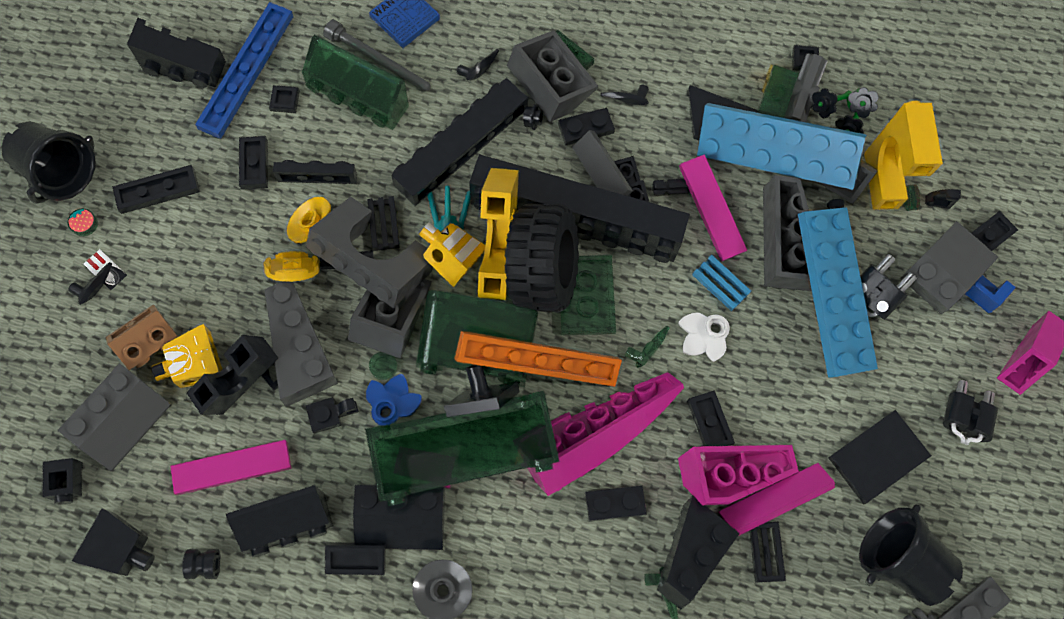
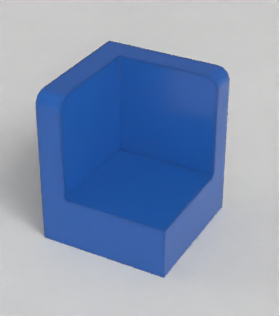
(988, 295)

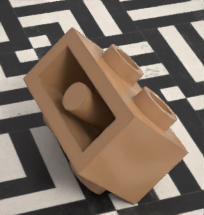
(141, 337)

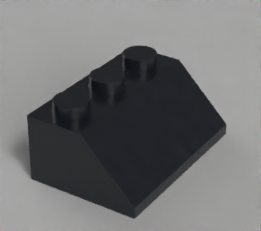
(280, 521)
(406, 525)

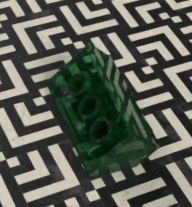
(354, 83)

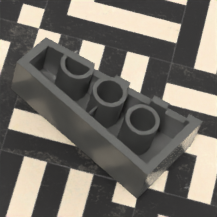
(783, 244)
(301, 361)

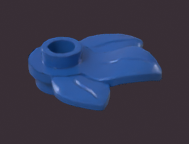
(392, 396)

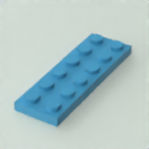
(781, 145)
(837, 292)

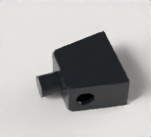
(113, 546)

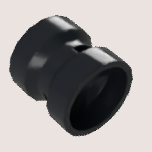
(202, 564)

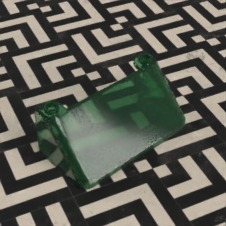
(461, 448)

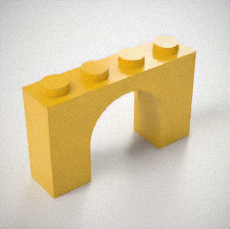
(903, 149)
(498, 207)

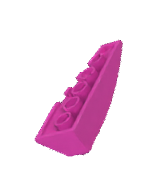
(604, 430)

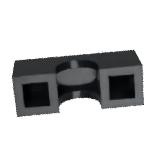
(219, 391)

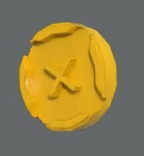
(291, 266)

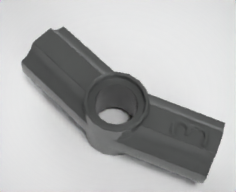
(805, 86)

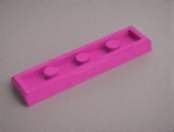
(712, 208)
(230, 467)
(778, 499)

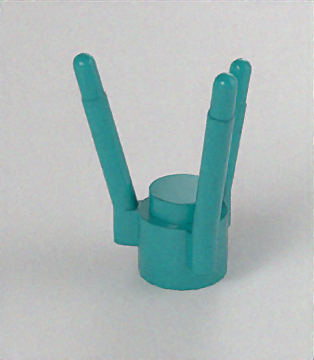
(448, 218)

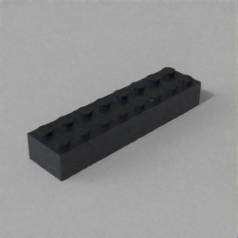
(597, 212)

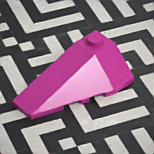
(732, 472)

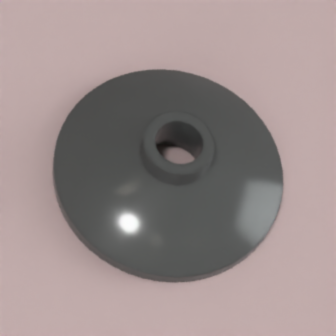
(427, 583)

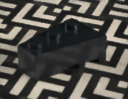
(176, 58)

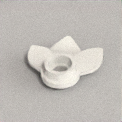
(702, 338)

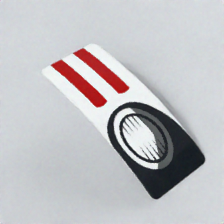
(98, 261)

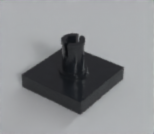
(481, 396)

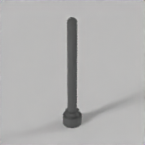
(335, 32)

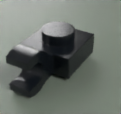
(327, 414)

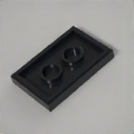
(879, 457)

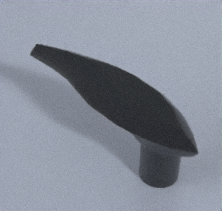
(479, 69)
(631, 98)
(92, 287)

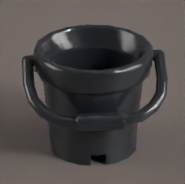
(51, 160)
(909, 556)

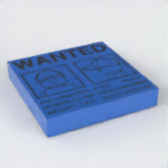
(404, 19)

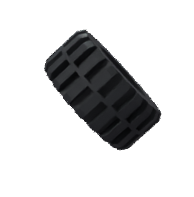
(542, 257)

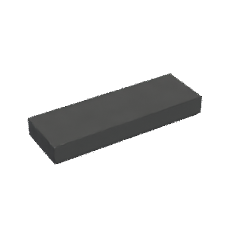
(600, 164)

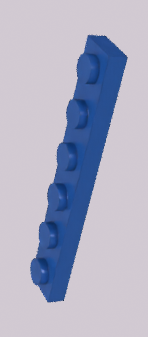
(244, 70)

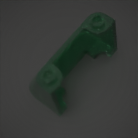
(451, 313)

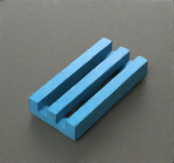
(705, 266)

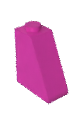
(1035, 354)

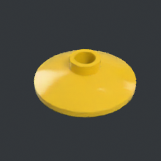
(305, 217)

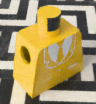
(188, 358)

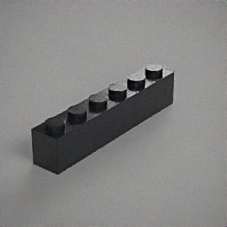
(459, 141)

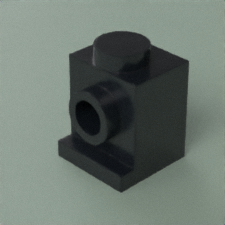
(54, 475)

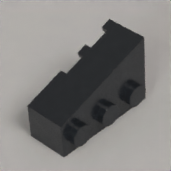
(695, 552)

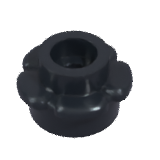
(532, 116)

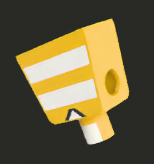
(451, 251)

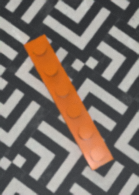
(537, 359)

